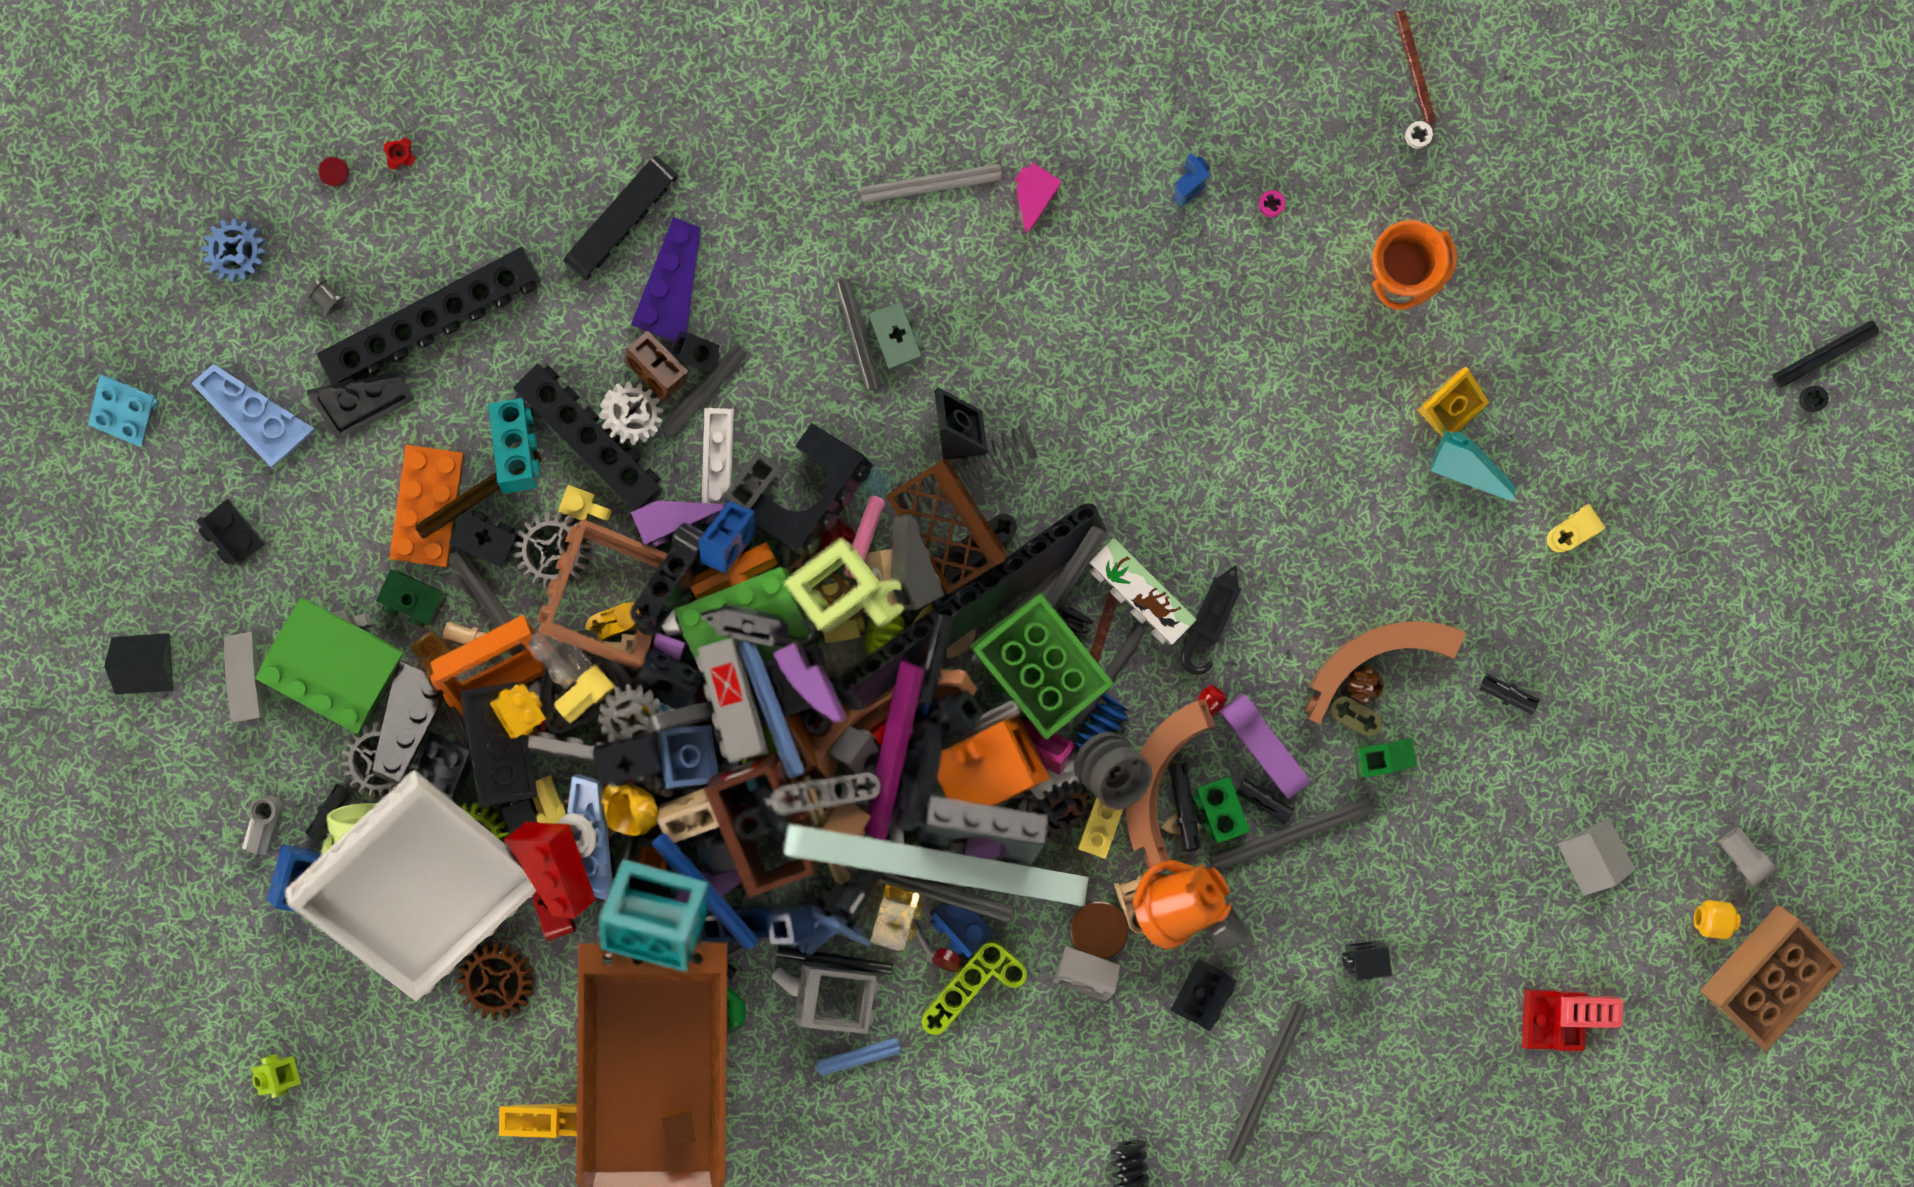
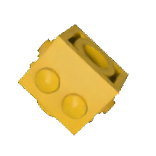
(518, 710)

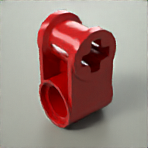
(551, 926)

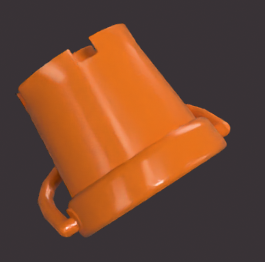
(1413, 262)
(1179, 903)

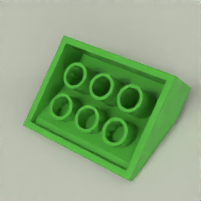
(761, 593)
(330, 665)
(1041, 665)

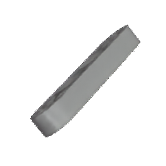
(826, 794)

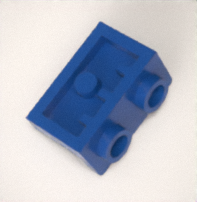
(1193, 181)
(962, 926)

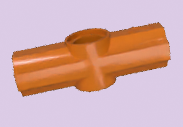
(746, 566)

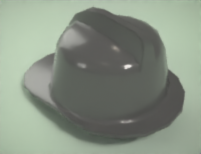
(1230, 931)

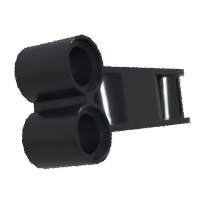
(683, 554)

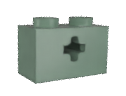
(896, 353)

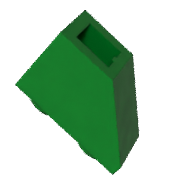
(1385, 757)

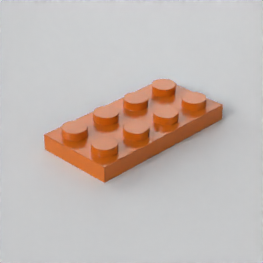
(427, 484)

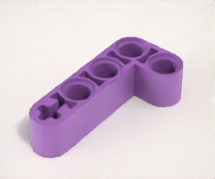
(1264, 745)

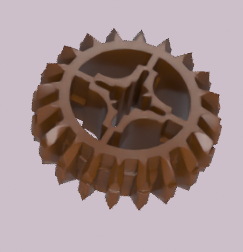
(475, 995)

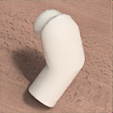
(786, 981)

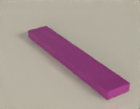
(894, 748)

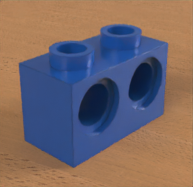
(727, 537)

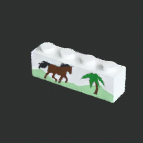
(1141, 591)

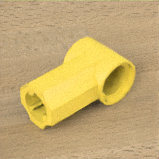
(590, 689)
(548, 802)

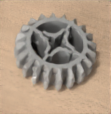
(546, 561)
(367, 782)

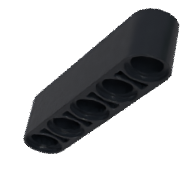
(619, 217)

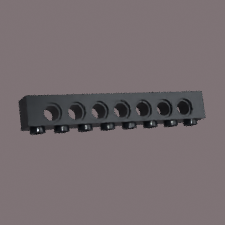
(335, 358)

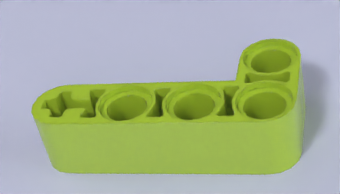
(969, 990)

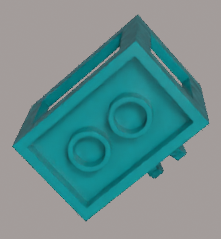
(653, 925)

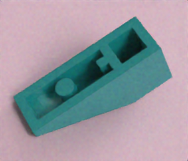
(1466, 463)

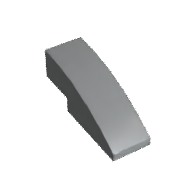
(241, 669)

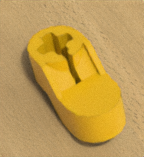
(604, 623)

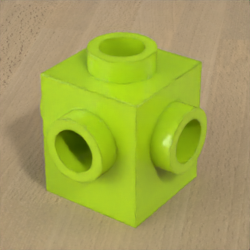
(275, 1075)

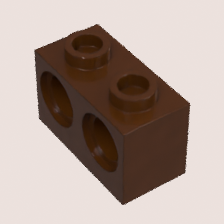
(656, 366)

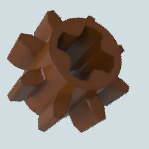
(1365, 685)

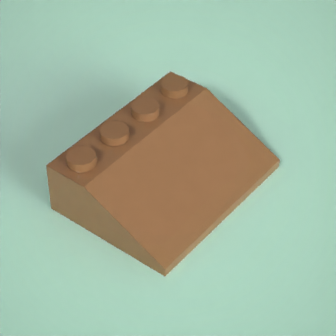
(1772, 977)

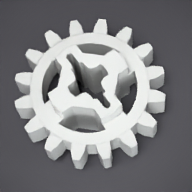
(636, 426)

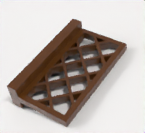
(967, 511)

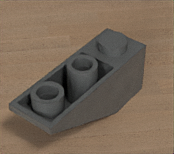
(912, 566)

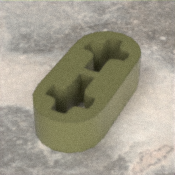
(1351, 722)

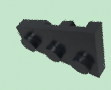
(359, 402)

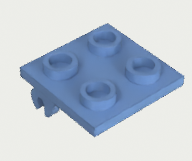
(827, 927)

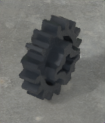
(1063, 809)

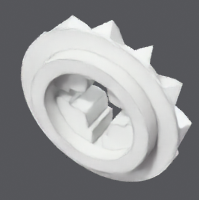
(588, 838)

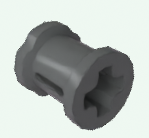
(325, 295)

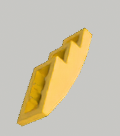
(538, 1120)

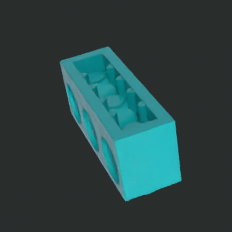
(507, 433)

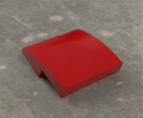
(1543, 1022)

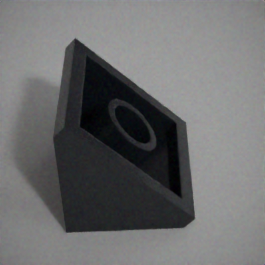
(959, 427)
(140, 664)

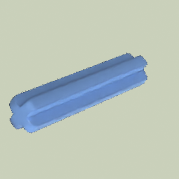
(858, 1056)

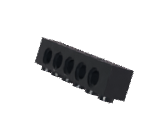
(531, 390)

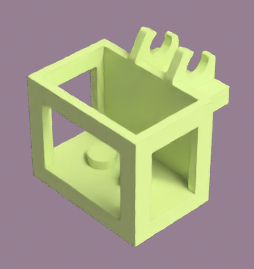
(868, 595)

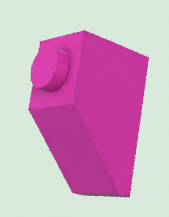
(1034, 193)

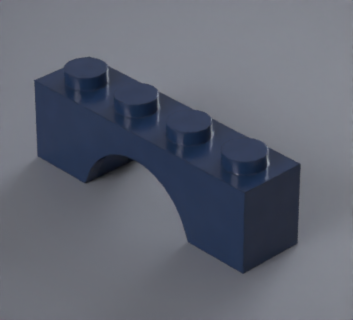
(778, 923)

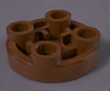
(1099, 929)

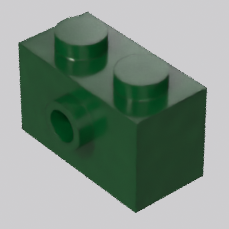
(411, 598)

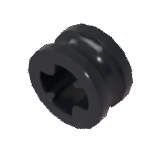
(1806, 403)

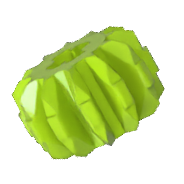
(878, 636)

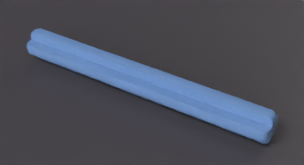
(771, 709)

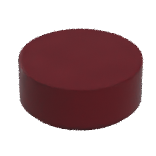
(333, 171)
(947, 960)

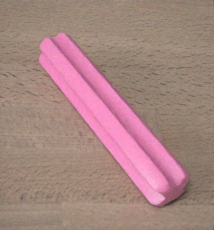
(866, 529)

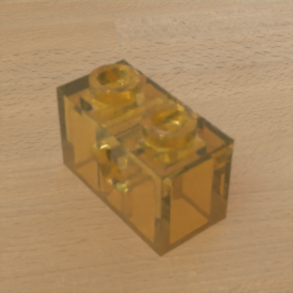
(895, 918)

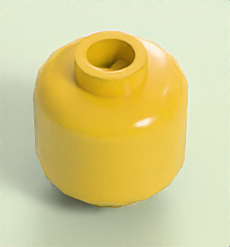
(1716, 919)

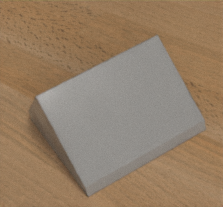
(1596, 857)
(1087, 974)

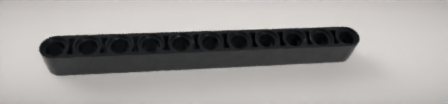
(970, 605)

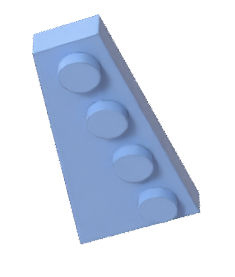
(258, 420)
(586, 799)

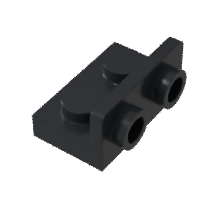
(230, 533)

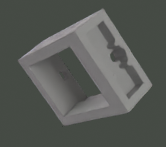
(808, 995)

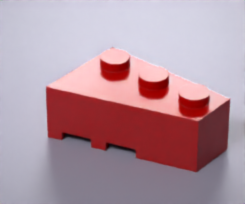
(553, 866)

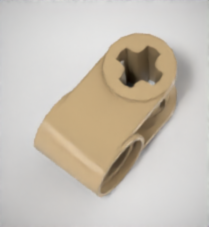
(1126, 901)

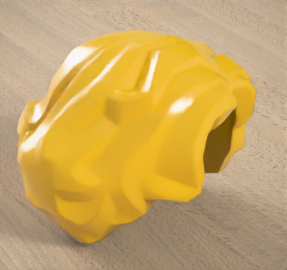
(629, 809)

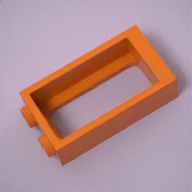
(518, 668)

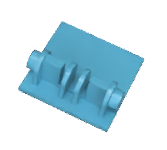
(121, 410)

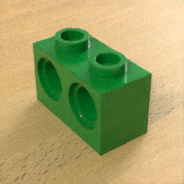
(1227, 806)

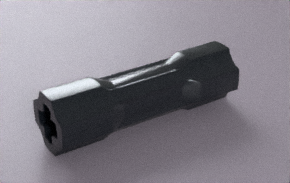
(856, 893)

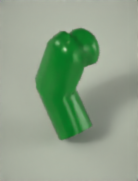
(736, 1010)

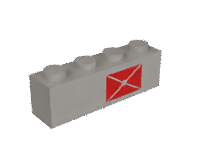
(732, 700)

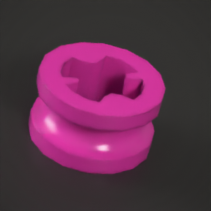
(1276, 195)

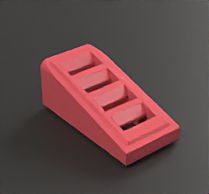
(1609, 1011)

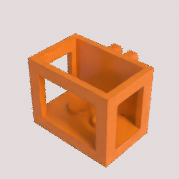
(991, 765)

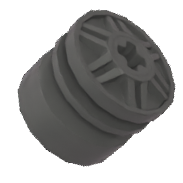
(1113, 770)

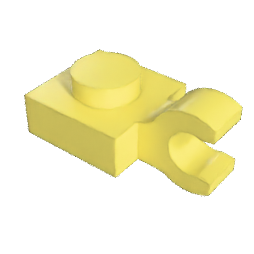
(581, 504)

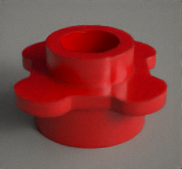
(391, 150)

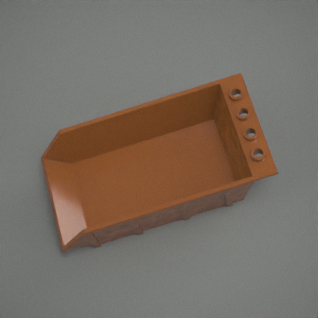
(646, 1053)

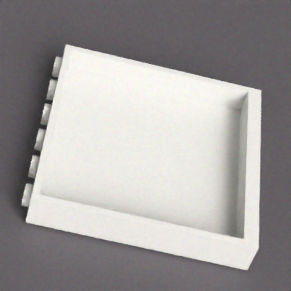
(412, 887)

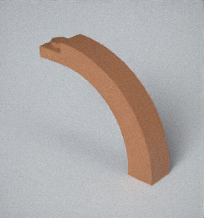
(1384, 638)
(1159, 752)

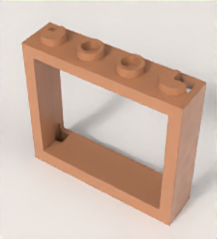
(555, 590)

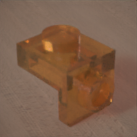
(430, 648)

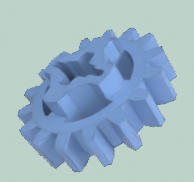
(225, 258)

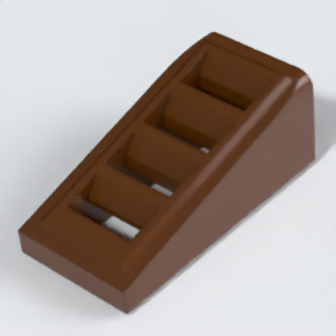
(803, 744)

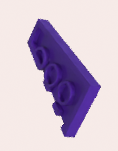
(669, 291)

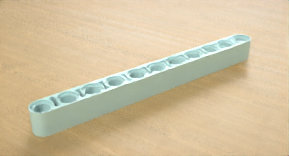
(935, 865)

